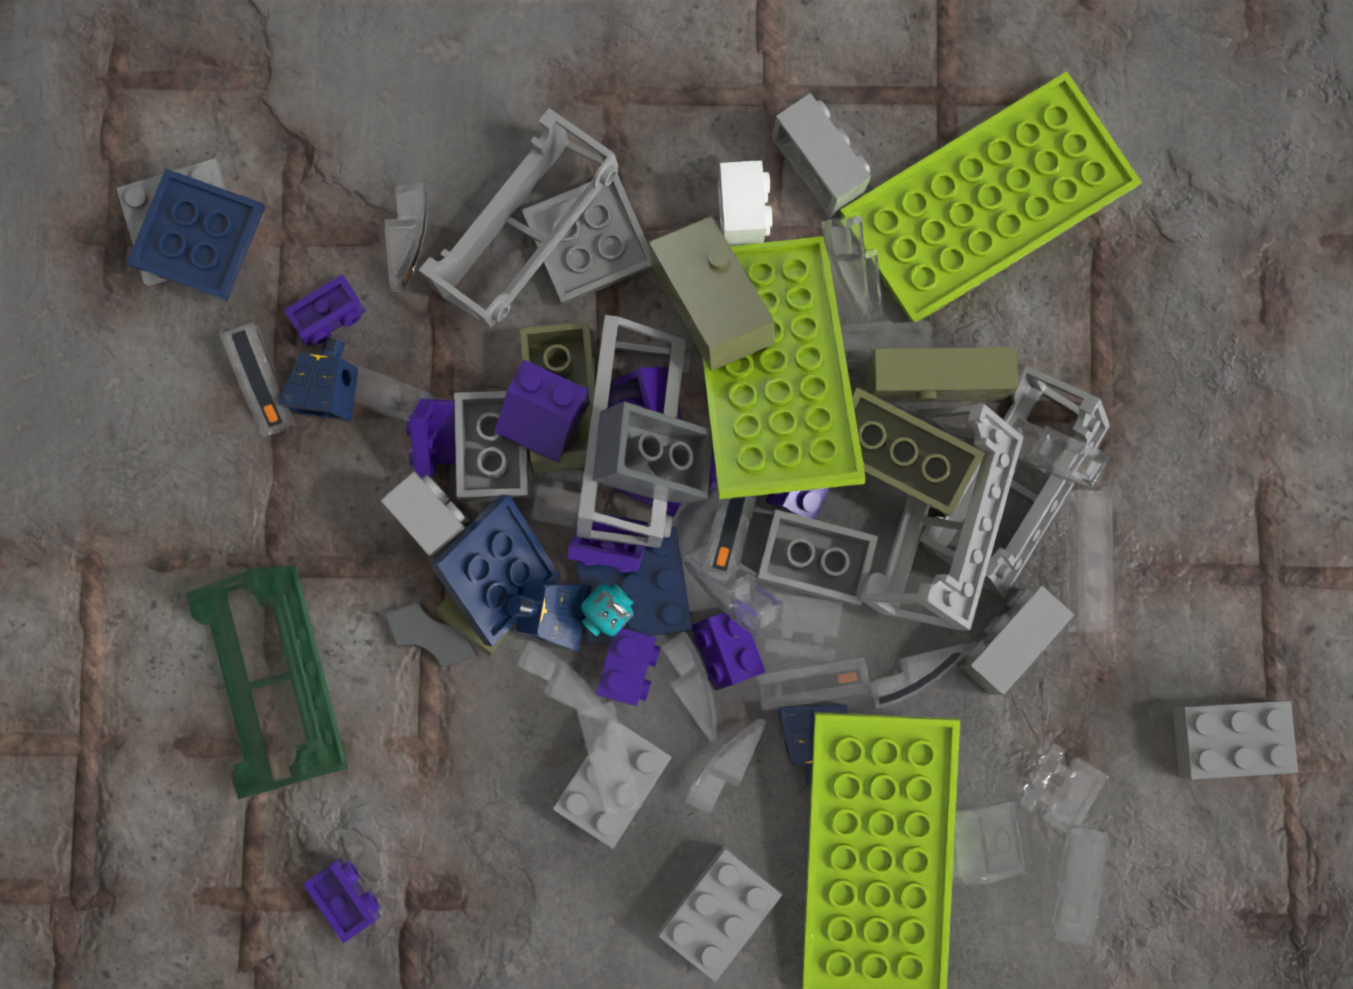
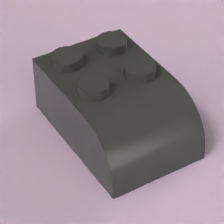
(652, 454)

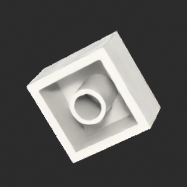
(742, 201)

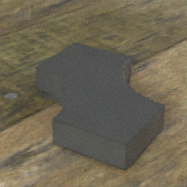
(415, 627)

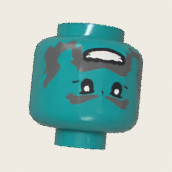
(607, 610)

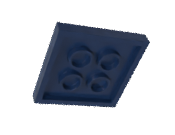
(196, 235)
(491, 565)
(655, 588)

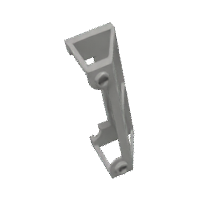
(448, 272)
(679, 363)
(1008, 562)
(957, 594)

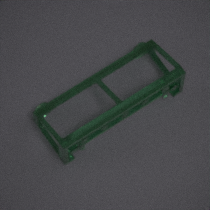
(323, 747)

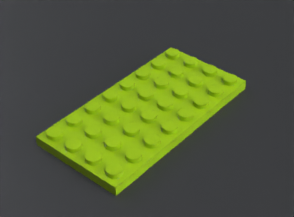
(991, 197)
(788, 409)
(880, 851)

